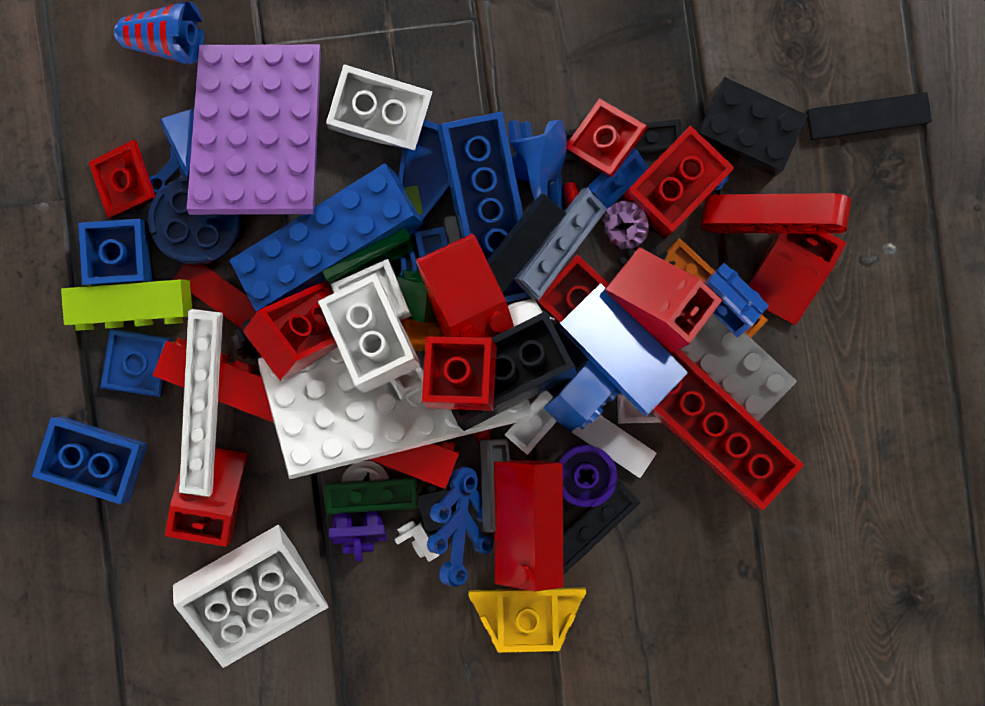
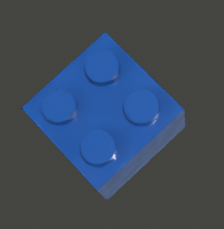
(115, 252)
(581, 398)

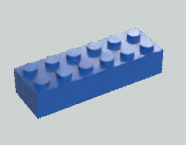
(482, 183)
(311, 243)

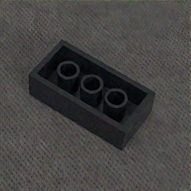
(527, 363)

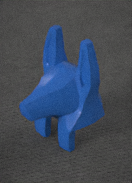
(539, 157)

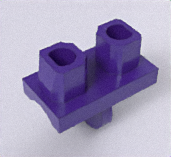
(345, 533)

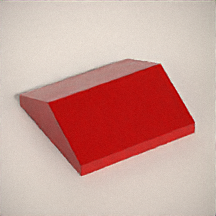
(605, 138)
(122, 180)

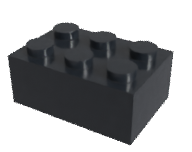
(751, 126)

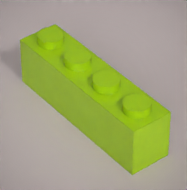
(126, 302)

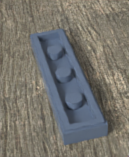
(560, 244)

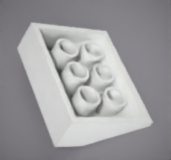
(248, 596)

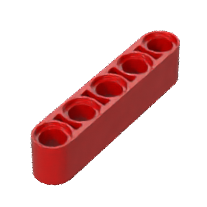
(777, 213)

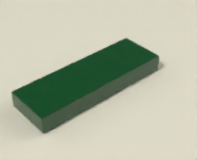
(389, 248)
(371, 495)

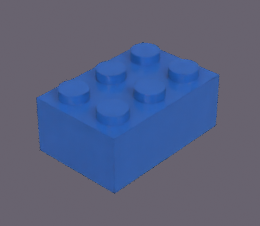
(90, 460)

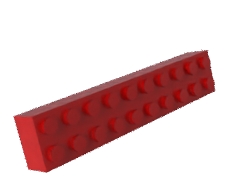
(244, 389)
(697, 409)

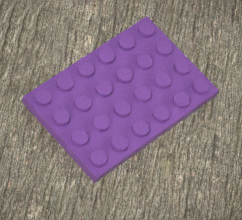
(255, 130)

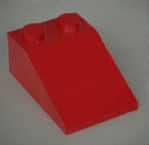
(678, 181)
(464, 291)
(292, 331)

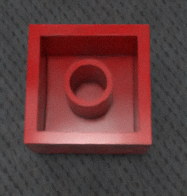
(459, 373)

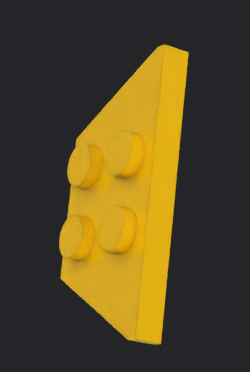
(527, 619)

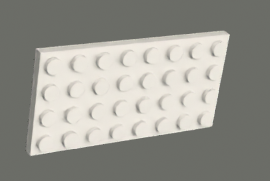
(333, 424)

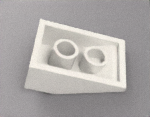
(378, 108)
(369, 334)

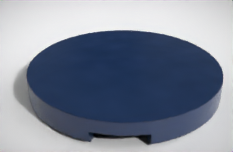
(186, 236)

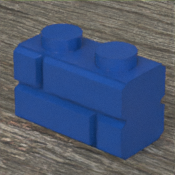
(739, 302)

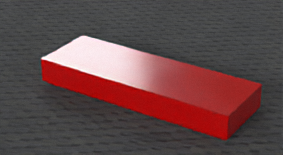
(217, 293)

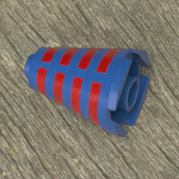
(163, 32)

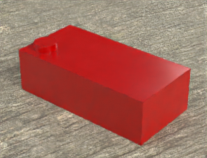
(529, 524)

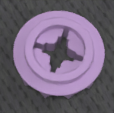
(629, 213)

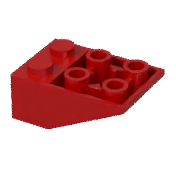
(795, 271)
(663, 299)
(213, 517)

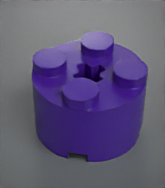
(603, 475)

